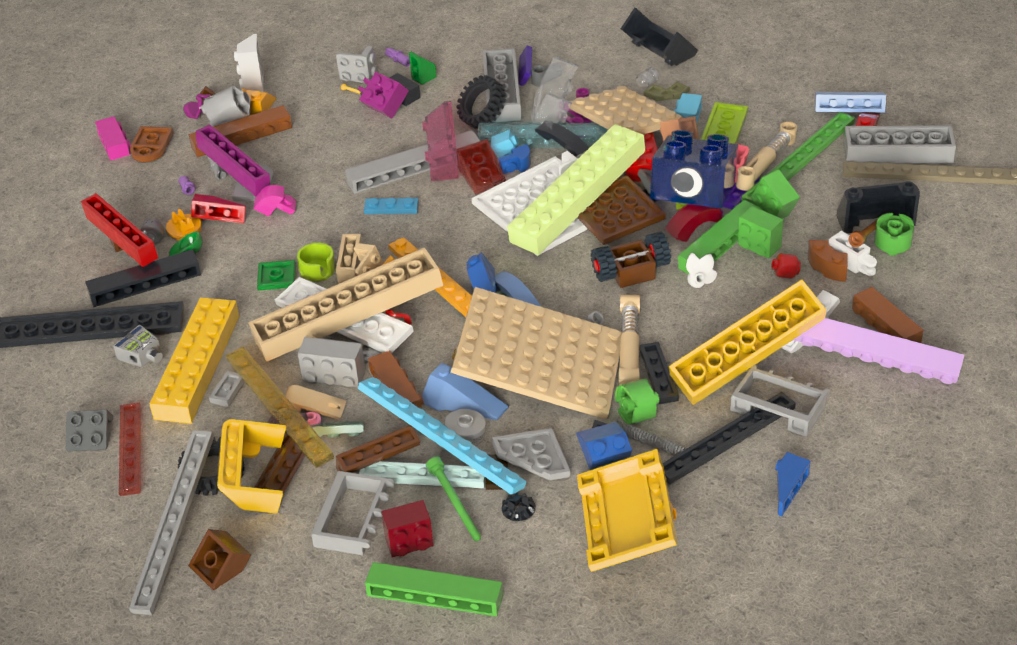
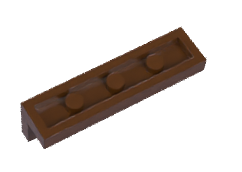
(377, 450)
(281, 466)

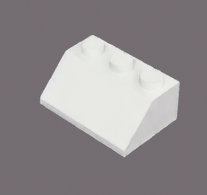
(250, 64)

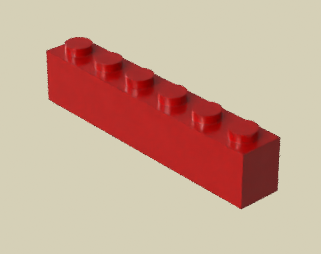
(119, 229)

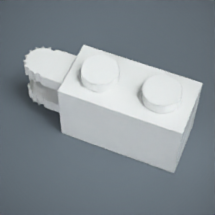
(857, 257)

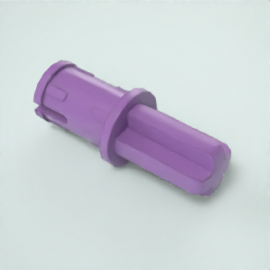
(398, 56)

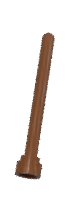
(857, 238)

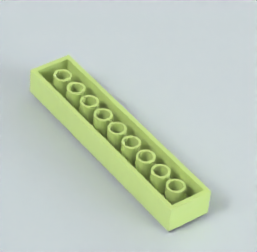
(576, 189)

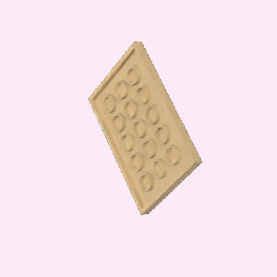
(625, 109)

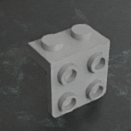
(356, 66)

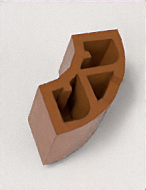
(827, 260)

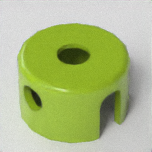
(313, 257)

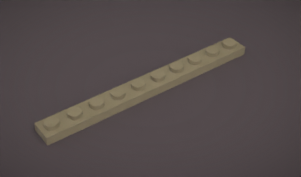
(930, 172)

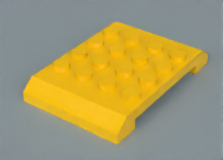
(626, 510)

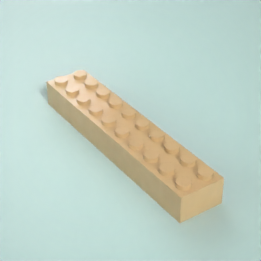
(346, 303)

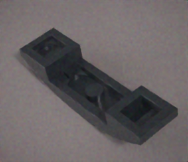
(562, 136)

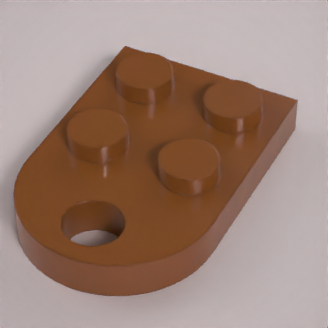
(151, 142)

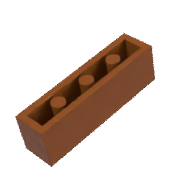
(885, 316)
(388, 371)

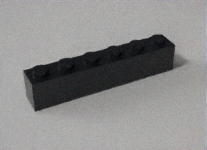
(143, 279)

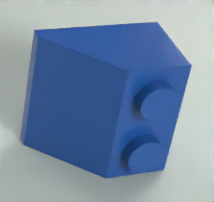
(604, 445)

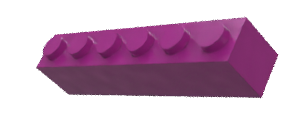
(232, 159)

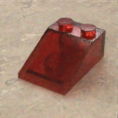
(479, 166)

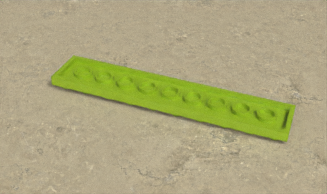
(724, 120)

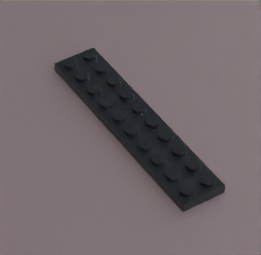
(90, 324)

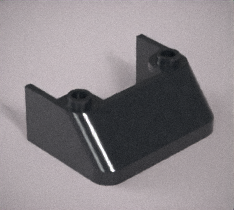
(671, 47)

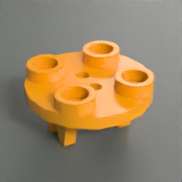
(182, 224)

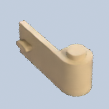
(315, 401)

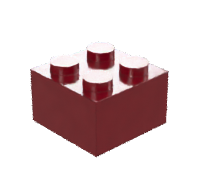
(407, 528)

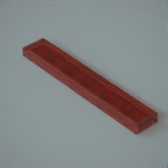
(130, 449)

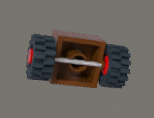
(632, 261)

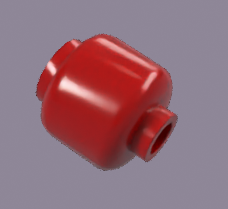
(786, 265)

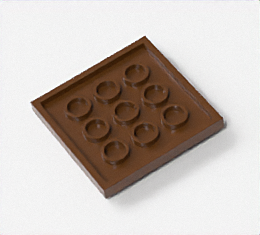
(620, 211)

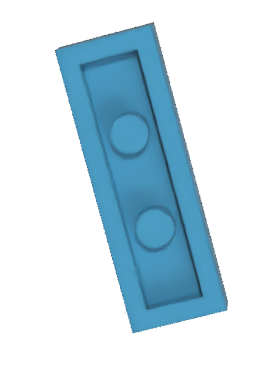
(391, 206)

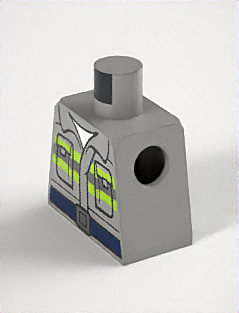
(138, 347)

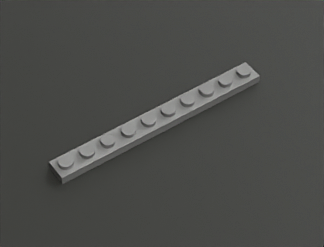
(171, 523)

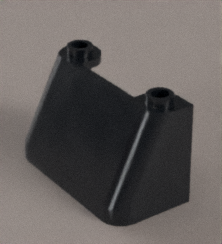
(875, 201)

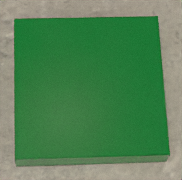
(276, 274)

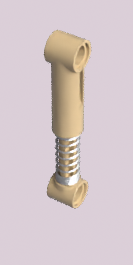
(764, 158)
(629, 339)

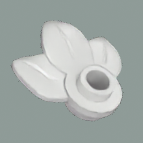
(700, 268)

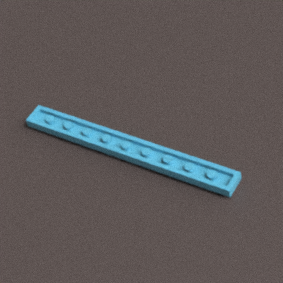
(442, 435)

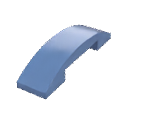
(514, 288)

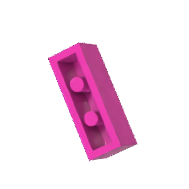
(113, 138)

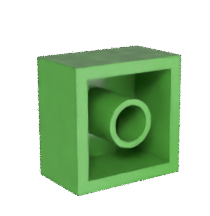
(775, 195)
(760, 232)

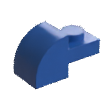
(517, 160)

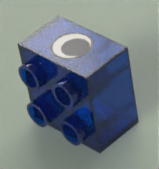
(694, 169)

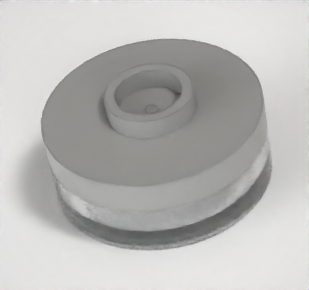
(467, 424)

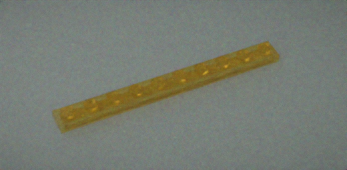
(280, 407)

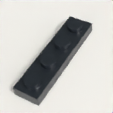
(658, 372)

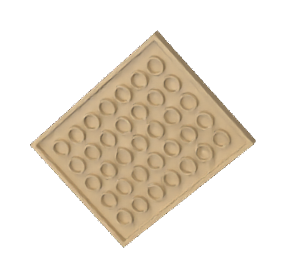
(538, 353)

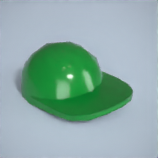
(190, 241)

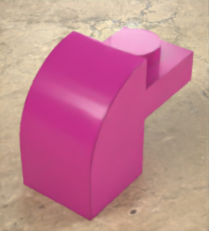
(274, 197)

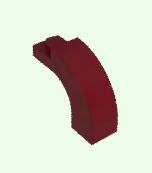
(689, 218)

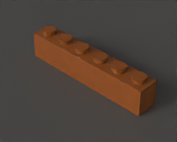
(250, 127)

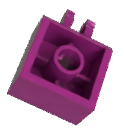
(383, 94)

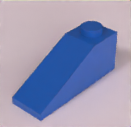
(481, 272)
(791, 475)

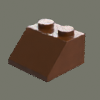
(218, 558)

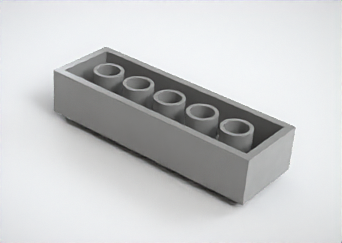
(502, 67)
(900, 144)

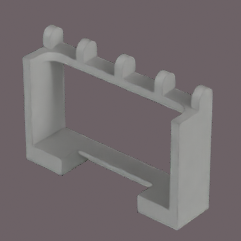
(797, 422)
(343, 480)

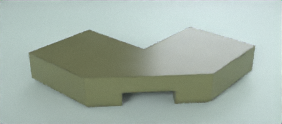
(659, 94)

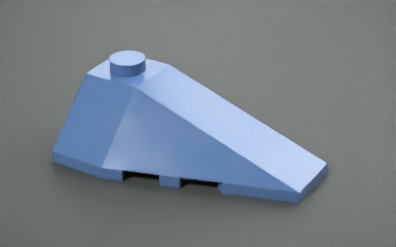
(457, 392)

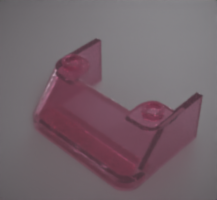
(441, 143)

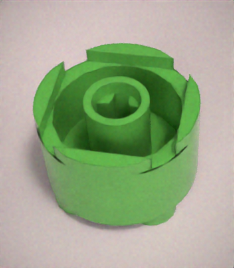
(894, 233)
(636, 401)

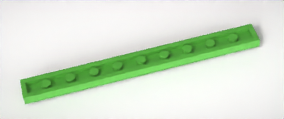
(809, 149)

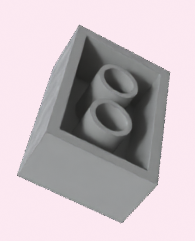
(331, 362)

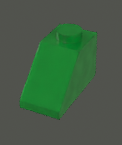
(421, 68)

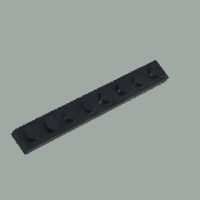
(723, 439)

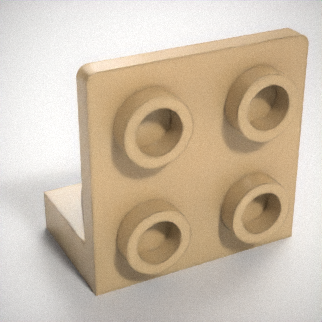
(368, 257)

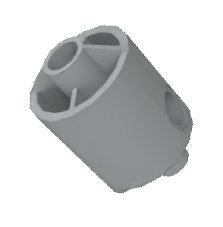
(226, 106)

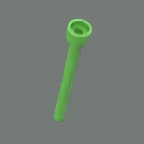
(436, 467)

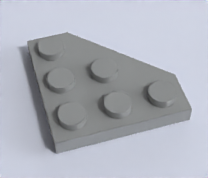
(534, 452)

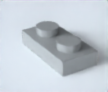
(226, 389)

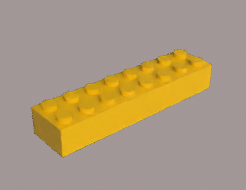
(747, 342)
(194, 360)

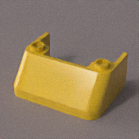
(244, 440)

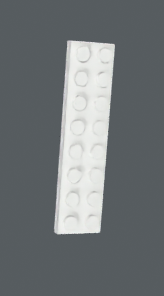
(377, 331)

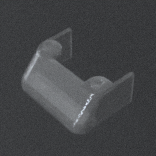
(550, 96)

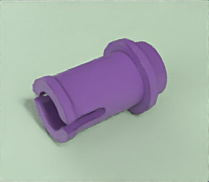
(187, 186)

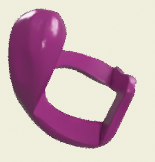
(193, 109)

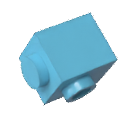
(503, 143)

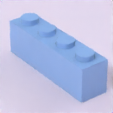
(850, 101)

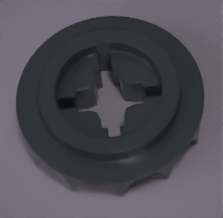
(522, 512)

